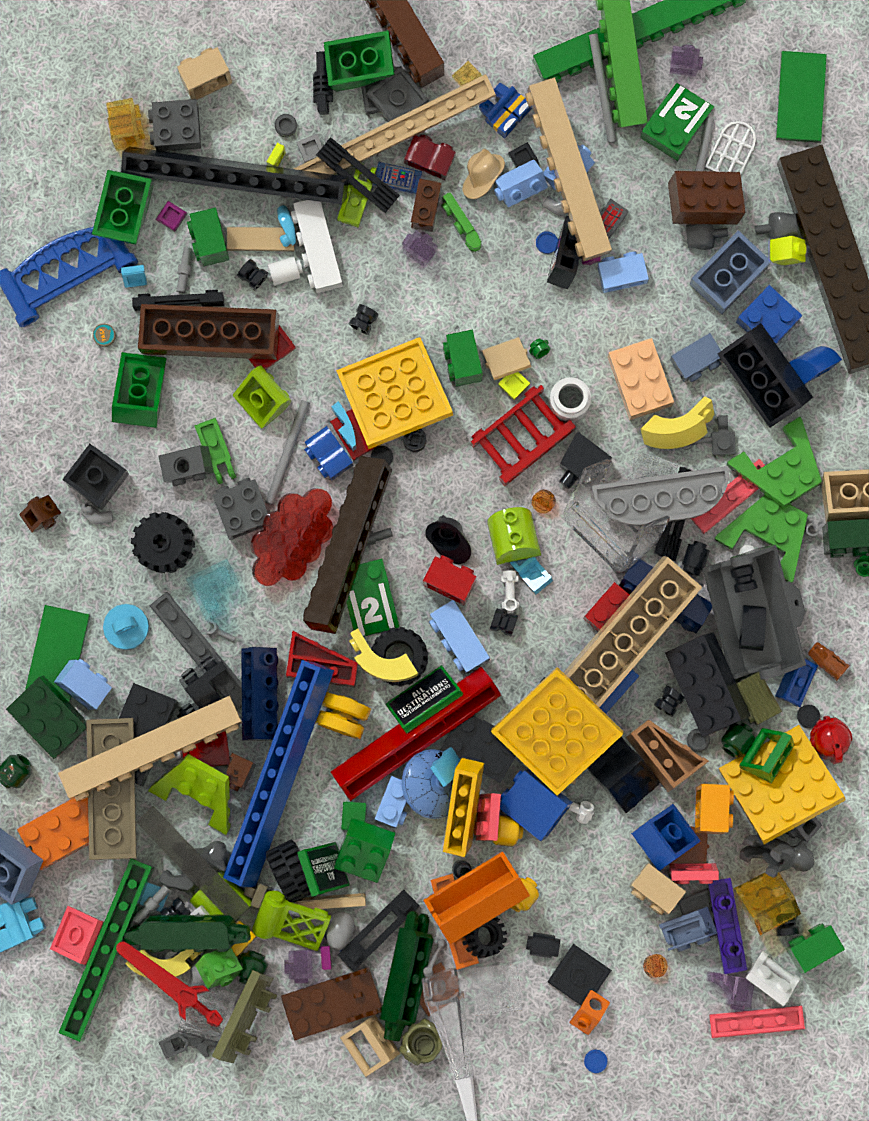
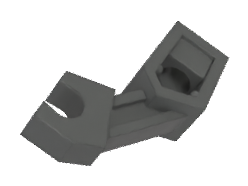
(200, 1044)

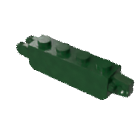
(187, 932)
(406, 975)

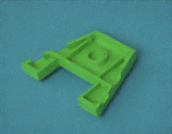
(789, 474)
(773, 526)

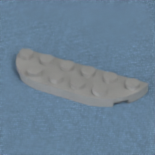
(650, 498)

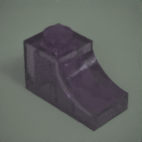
(736, 989)

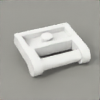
(777, 987)

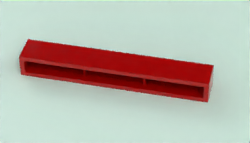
(397, 747)

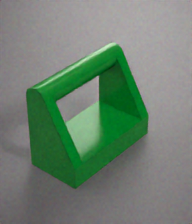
(776, 759)

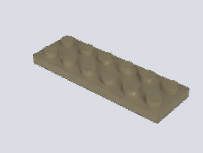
(113, 809)

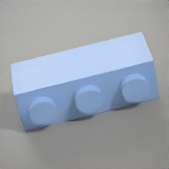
(458, 637)

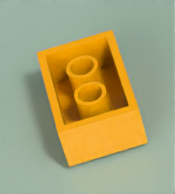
(713, 809)

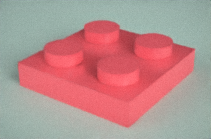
(487, 817)
(684, 872)
(76, 935)

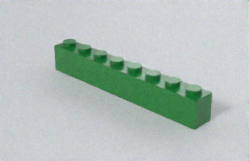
(104, 952)

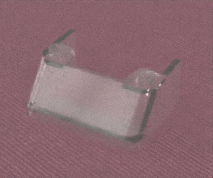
(614, 542)

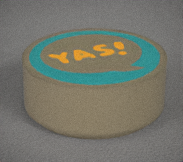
(104, 335)

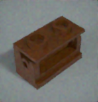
(426, 205)
(239, 772)

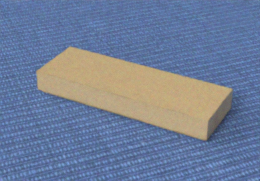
(256, 239)
(334, 901)

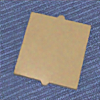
(506, 358)

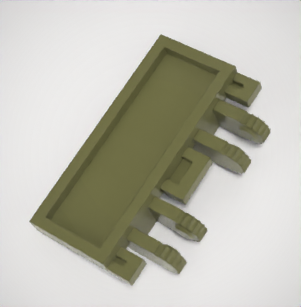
(234, 1035)

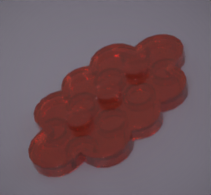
(291, 536)

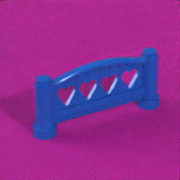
(26, 299)

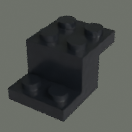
(197, 683)
(476, 742)
(623, 775)

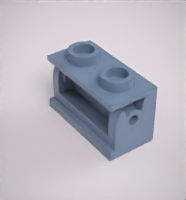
(697, 358)
(688, 928)

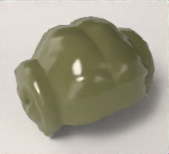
(421, 1043)

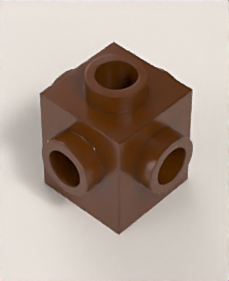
(40, 513)

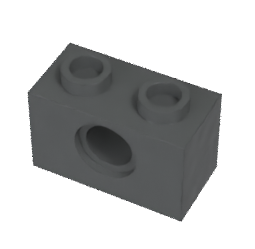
(173, 465)

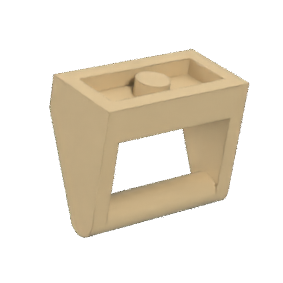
(374, 1034)

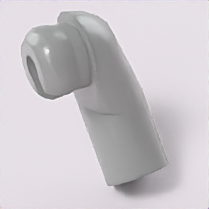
(553, 206)
(94, 516)

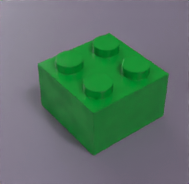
(209, 237)
(463, 357)
(364, 850)
(814, 948)

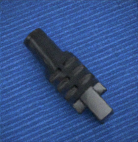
(321, 91)

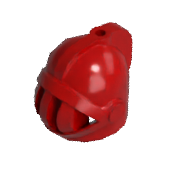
(831, 739)

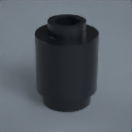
(695, 558)
(543, 945)

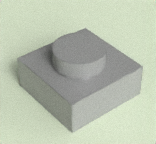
(309, 147)

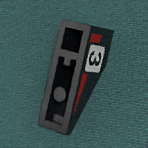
(565, 259)

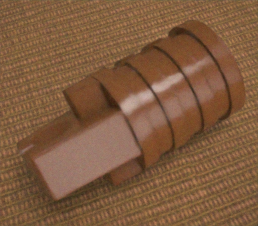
(828, 661)

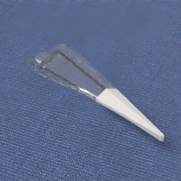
(448, 1013)

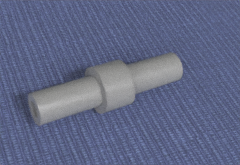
(184, 270)
(151, 904)

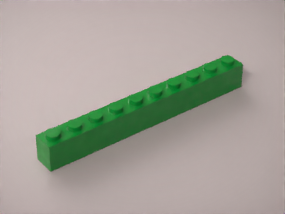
(648, 24)

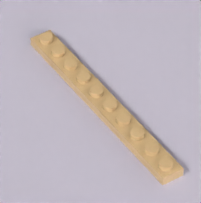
(410, 124)

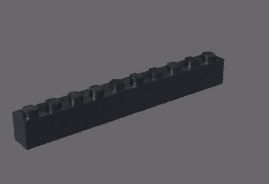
(235, 175)

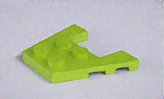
(201, 783)

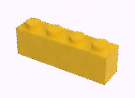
(463, 807)

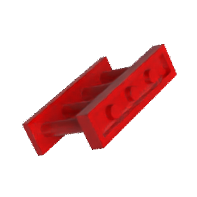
(525, 457)

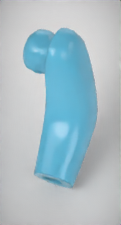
(288, 226)

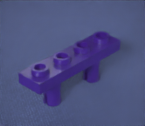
(727, 926)

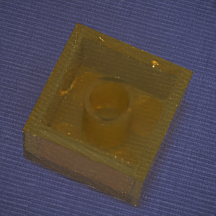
(767, 902)

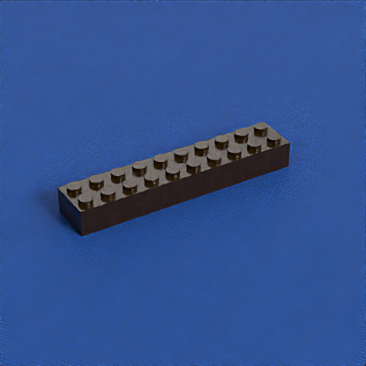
(830, 250)

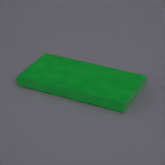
(801, 96)
(58, 641)

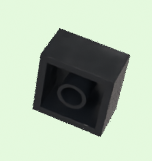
(95, 476)

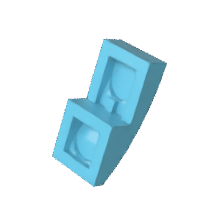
(345, 431)
(532, 573)
(445, 766)

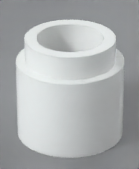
(573, 414)

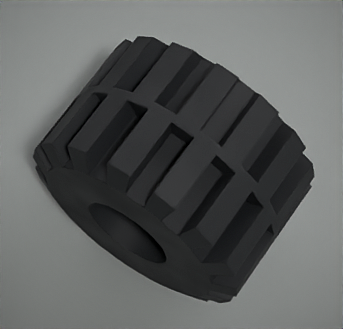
(177, 545)

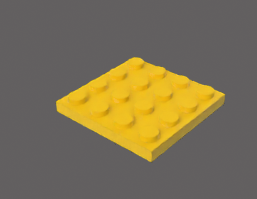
(394, 392)
(557, 731)
(795, 796)

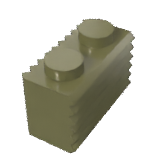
(758, 699)

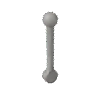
(428, 970)

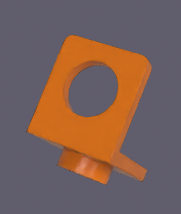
(586, 1017)

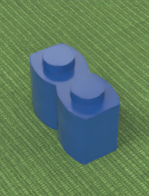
(328, 453)

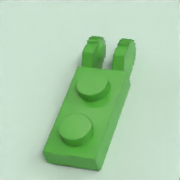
(462, 223)
(211, 436)

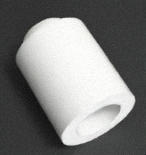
(285, 270)

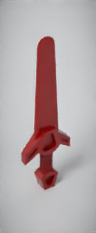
(172, 986)

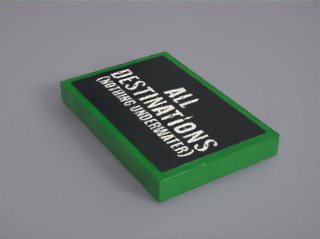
(424, 699)
(319, 869)

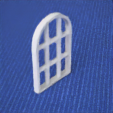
(732, 138)

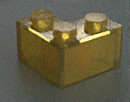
(124, 125)

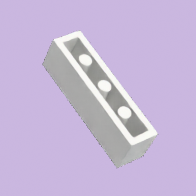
(317, 244)

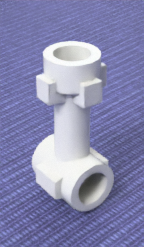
(510, 604)
(584, 811)

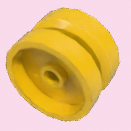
(342, 715)

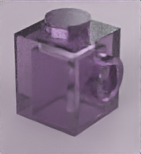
(685, 60)
(419, 247)
(299, 965)

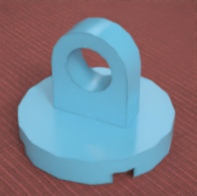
(126, 626)

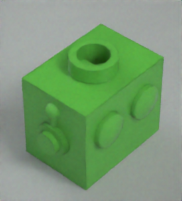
(218, 968)

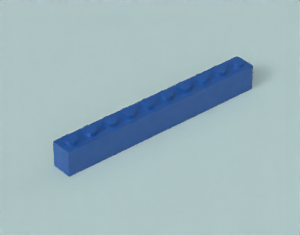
(278, 774)

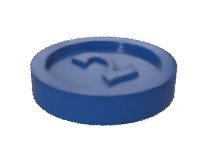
(546, 242)
(595, 1061)

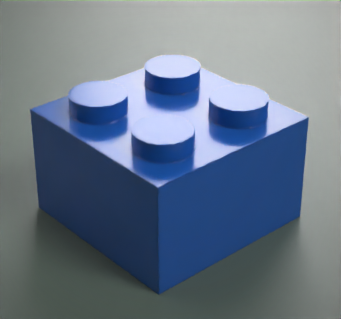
(773, 312)
(665, 837)

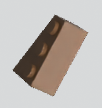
(664, 755)

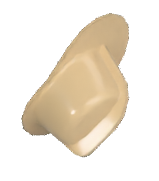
(483, 172)

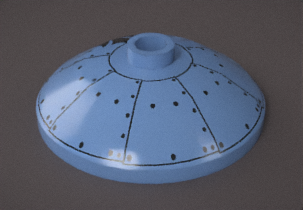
(423, 788)

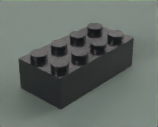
(765, 375)
(707, 684)
(149, 713)

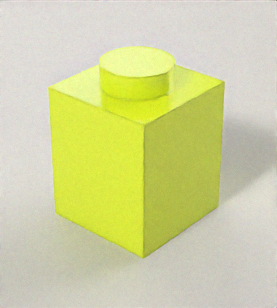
(788, 250)

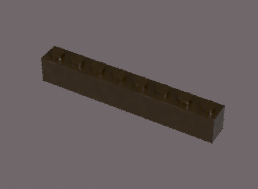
(347, 545)

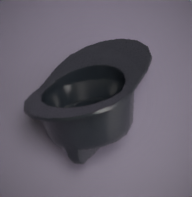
(448, 539)

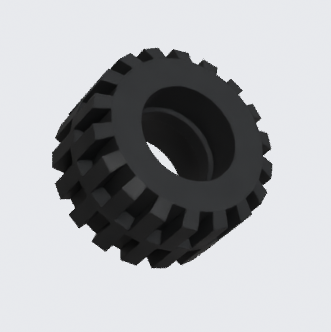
(408, 638)
(288, 871)

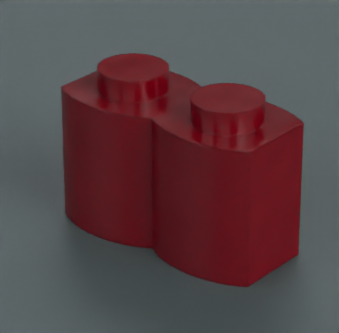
(430, 157)

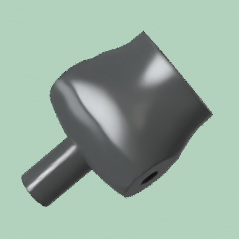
(779, 225)
(703, 235)

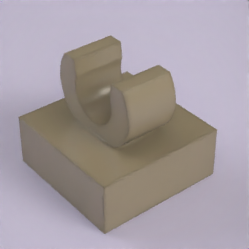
(257, 894)

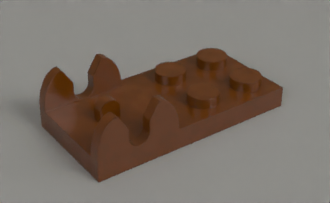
(331, 1003)

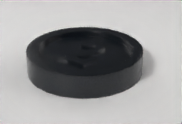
(383, 452)
(808, 716)

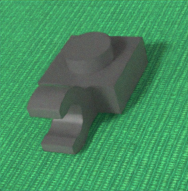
(723, 441)

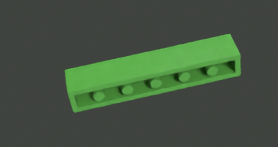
(622, 62)

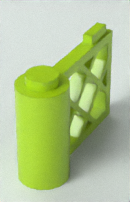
(272, 918)

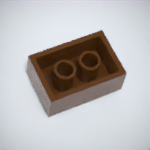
(706, 197)

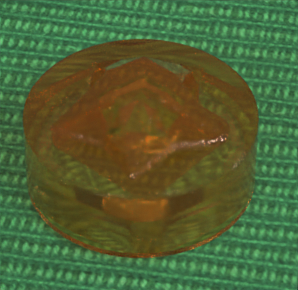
(543, 501)
(655, 965)

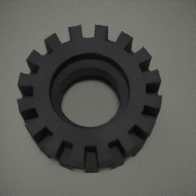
(496, 940)

